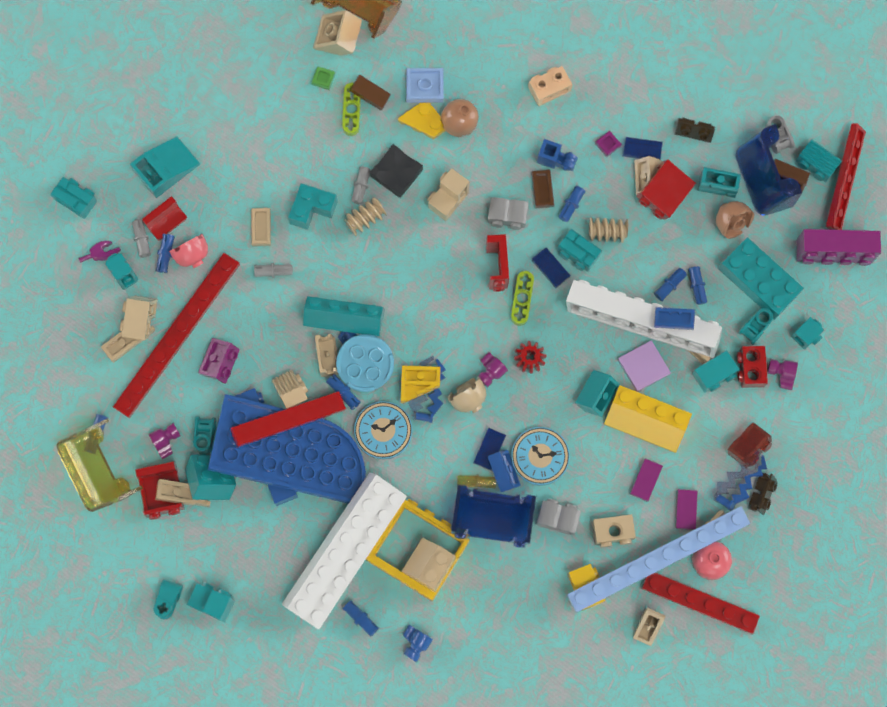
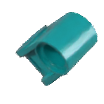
(755, 328)
(204, 430)
(168, 595)

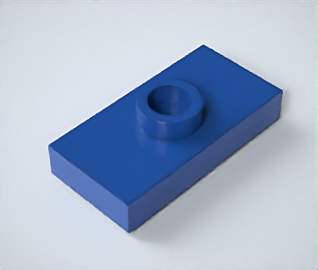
(674, 318)

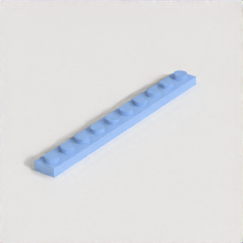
(658, 559)

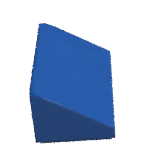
(504, 470)

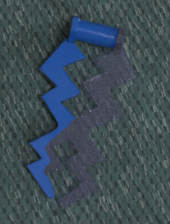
(415, 403)
(744, 473)

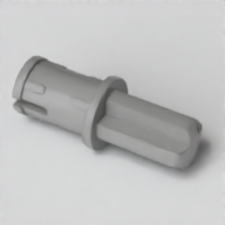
(361, 185)
(141, 238)
(273, 270)

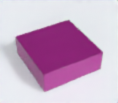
(608, 144)

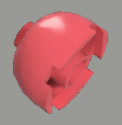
(191, 252)
(712, 561)

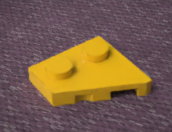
(418, 381)

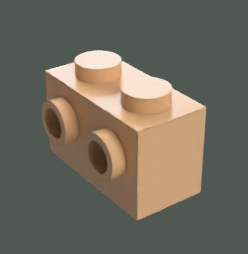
(550, 85)

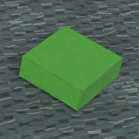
(323, 78)

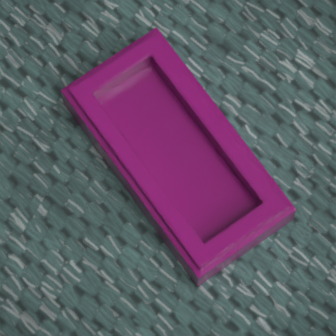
(646, 480)
(686, 509)

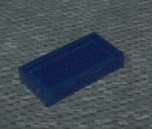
(642, 148)
(551, 267)
(491, 444)

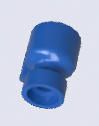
(418, 641)

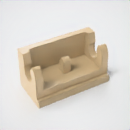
(326, 355)

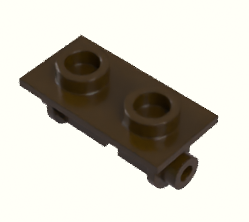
(689, 129)
(766, 486)

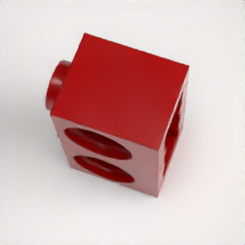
(757, 367)

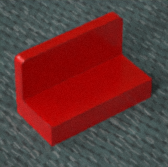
(164, 218)

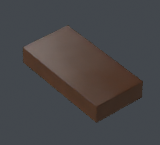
(370, 92)
(542, 189)

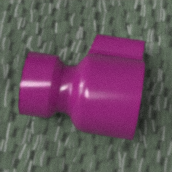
(494, 369)
(786, 370)
(161, 439)

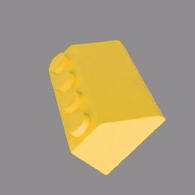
(647, 419)

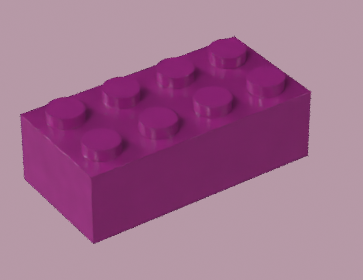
(838, 246)

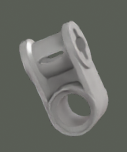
(785, 139)

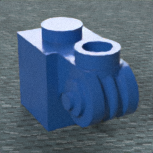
(551, 156)

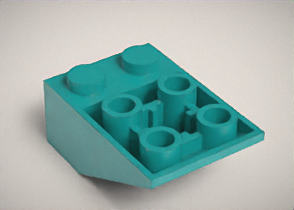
(164, 166)

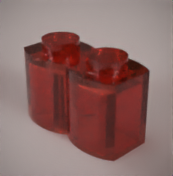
(750, 445)

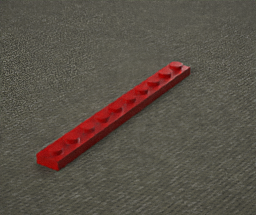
(176, 335)

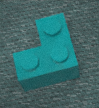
(311, 201)
(206, 483)
(211, 602)

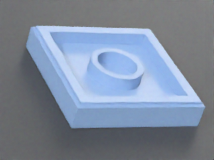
(425, 85)

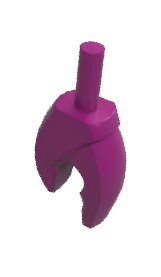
(97, 252)

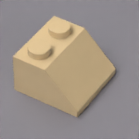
(338, 33)
(429, 564)

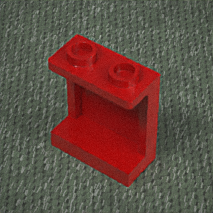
(665, 190)
(498, 245)
(148, 479)

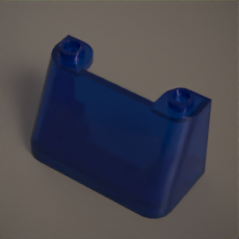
(761, 174)
(493, 516)

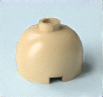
(468, 396)

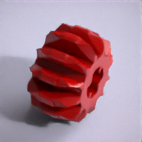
(522, 355)

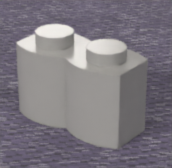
(507, 212)
(558, 517)

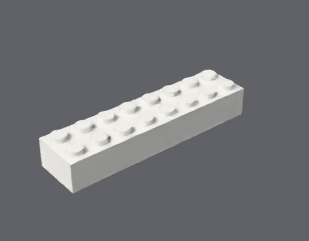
(639, 318)
(344, 550)

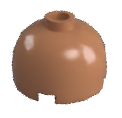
(459, 117)
(733, 218)

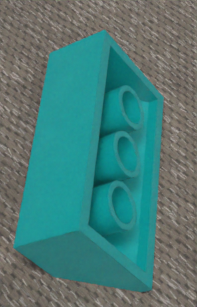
(343, 316)

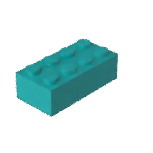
(760, 278)

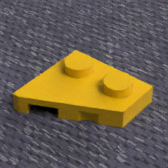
(424, 120)

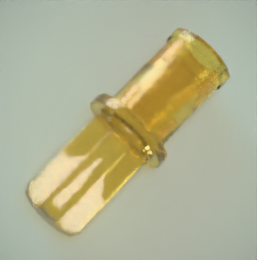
(477, 481)

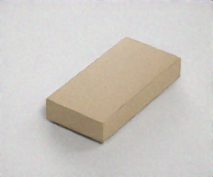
(261, 226)

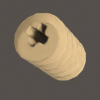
(364, 216)
(608, 230)

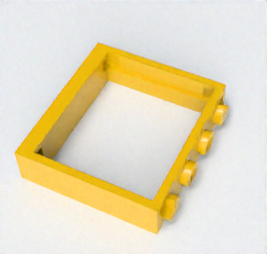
(428, 517)

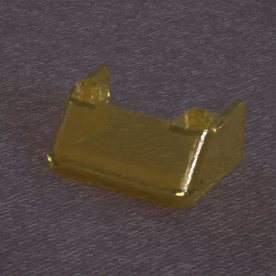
(90, 469)

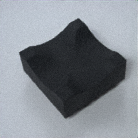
(396, 171)

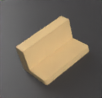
(644, 171)

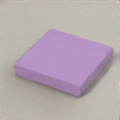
(644, 366)

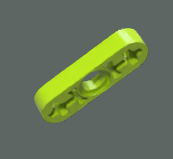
(356, 122)
(519, 284)

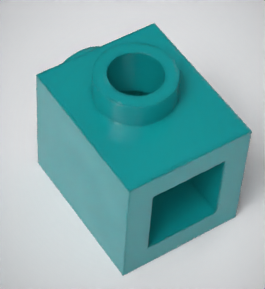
(808, 333)

